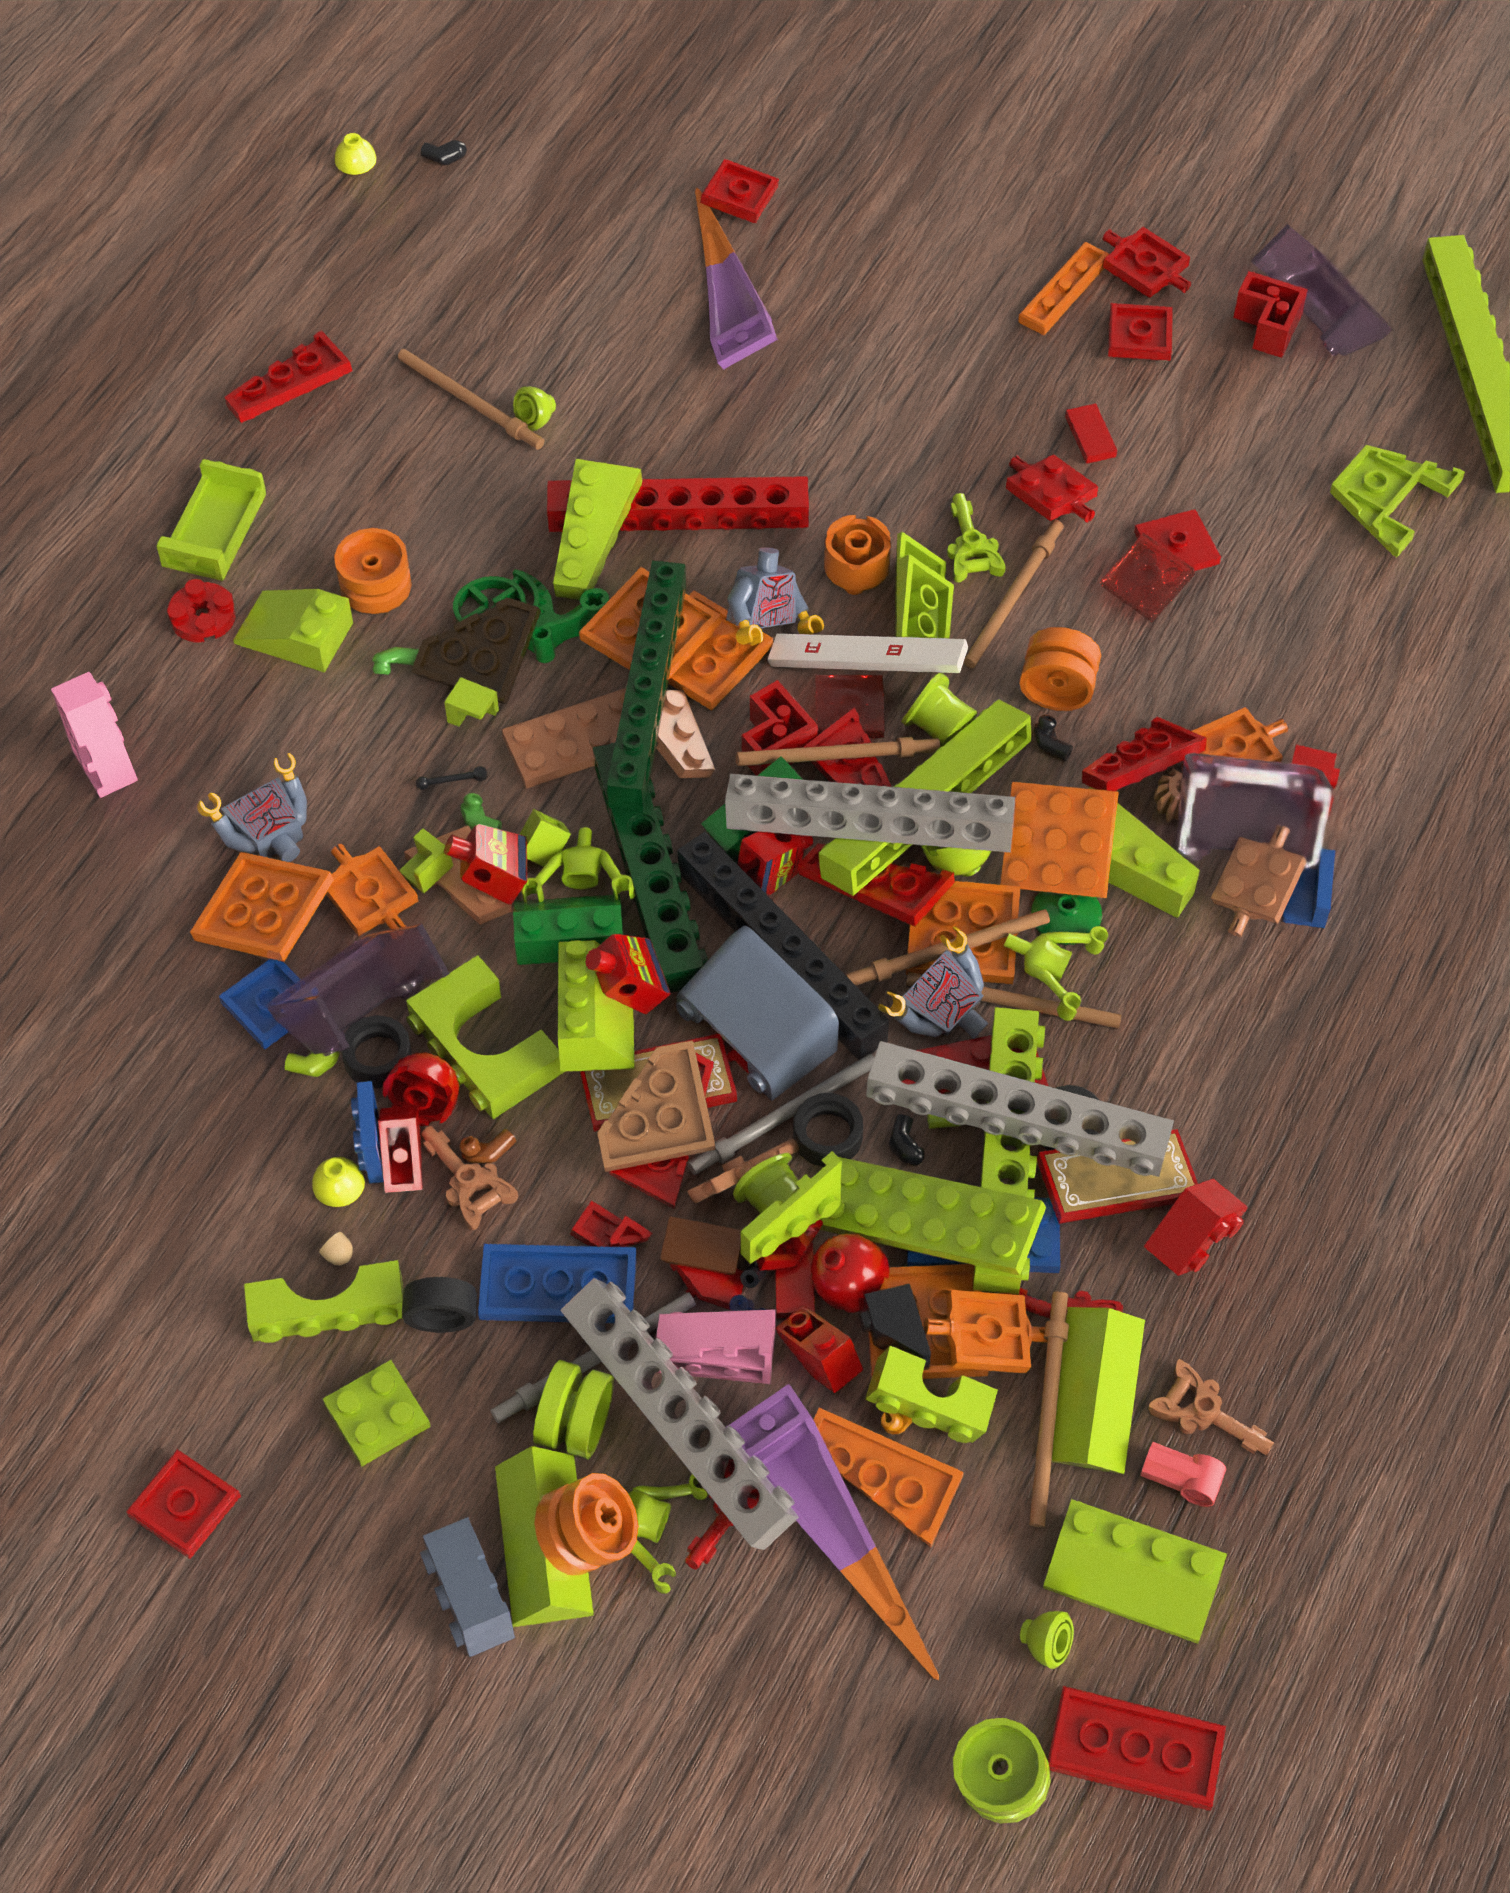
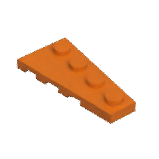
(893, 1476)

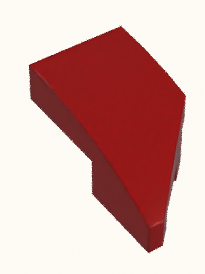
(603, 1229)
(791, 1251)
(710, 1286)

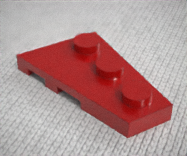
(851, 770)

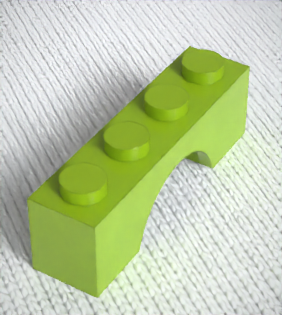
(279, 1312)

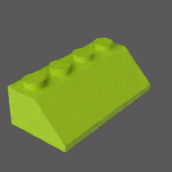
(591, 1027)
(1135, 1571)

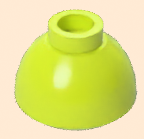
(354, 155)
(338, 1182)

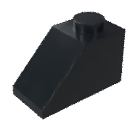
(895, 1321)

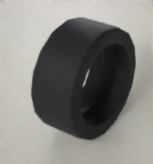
(369, 1028)
(823, 1105)
(439, 1304)

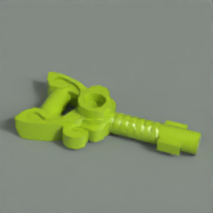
(972, 544)

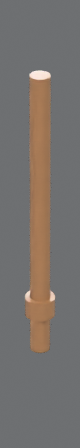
(514, 427)
(1041, 550)
(903, 747)
(883, 968)
(1038, 1004)
(1056, 1333)

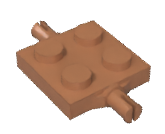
(1258, 880)

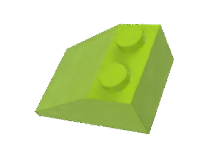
(297, 626)

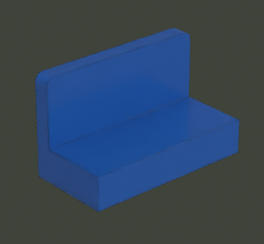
(1312, 894)

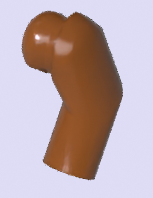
(482, 1152)

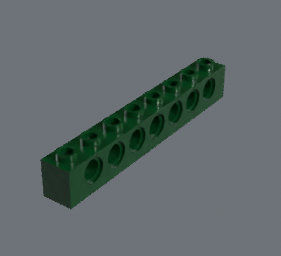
(646, 687)
(648, 878)

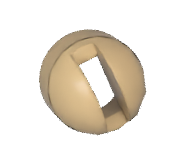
(337, 1249)

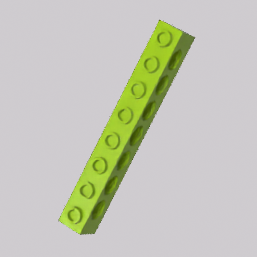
(1010, 1030)

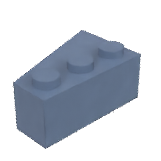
(467, 1588)

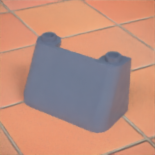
(761, 1012)

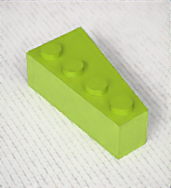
(594, 514)
(1150, 866)

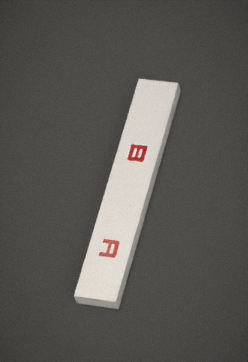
(868, 653)

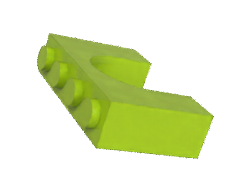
(493, 1080)

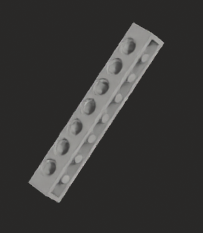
(870, 812)
(1038, 1102)
(588, 1315)

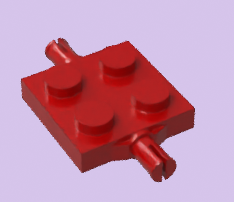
(1146, 262)
(1052, 488)

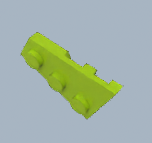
(807, 1204)

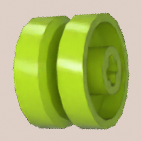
(573, 1409)
(994, 1745)

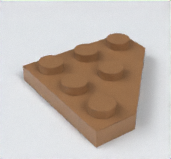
(659, 1113)

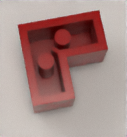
(1271, 307)
(777, 723)
(1193, 1223)

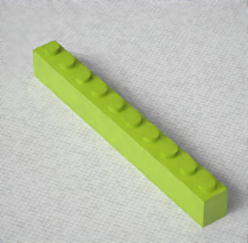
(1473, 347)

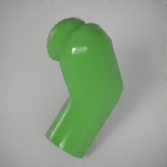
(394, 655)
(474, 814)

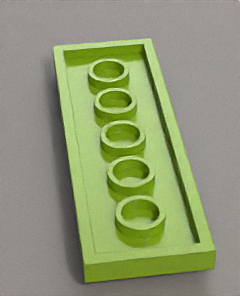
(936, 1216)

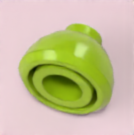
(533, 406)
(1048, 1637)

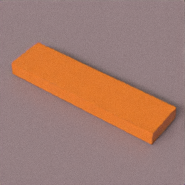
(1063, 289)

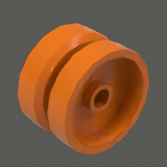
(373, 570)
(1060, 669)
(586, 1524)

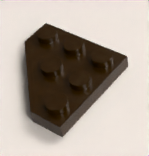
(481, 648)

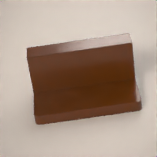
(701, 1245)

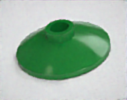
(1083, 916)

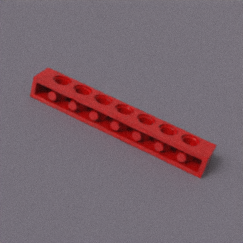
(703, 504)

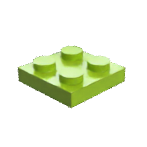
(376, 1413)

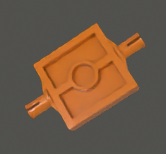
(1242, 737)
(369, 890)
(987, 1331)

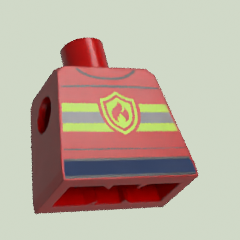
(772, 858)
(491, 861)
(629, 972)

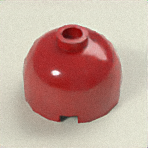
(423, 1082)
(847, 1269)

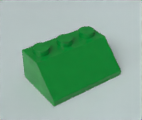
(556, 920)

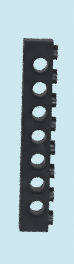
(744, 903)

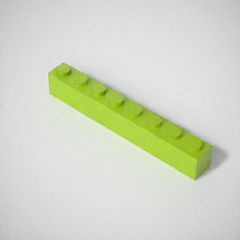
(955, 767)

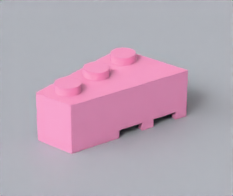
(93, 733)
(721, 1343)

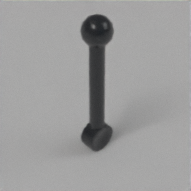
(479, 774)

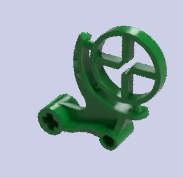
(551, 627)

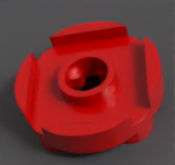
(197, 596)

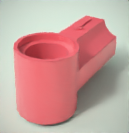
(1195, 1477)

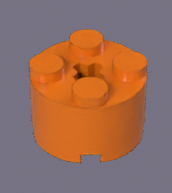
(857, 553)

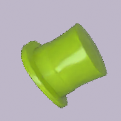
(939, 711)
(767, 1183)

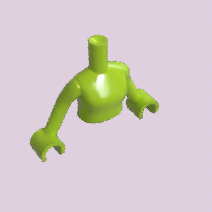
(581, 869)
(1048, 961)
(652, 1519)

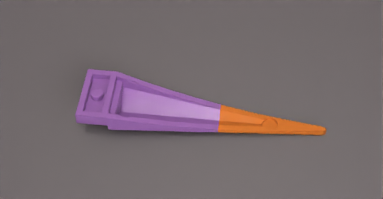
(735, 310)
(799, 1461)

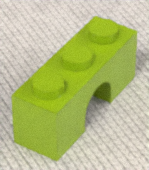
(900, 1389)

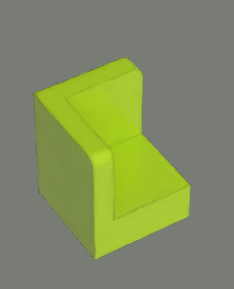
(470, 700)
(544, 837)
(428, 863)

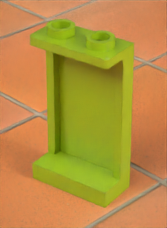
(214, 521)

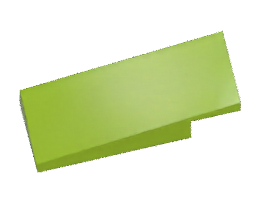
(921, 592)
(1097, 1388)
(535, 1586)

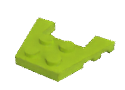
(1379, 482)

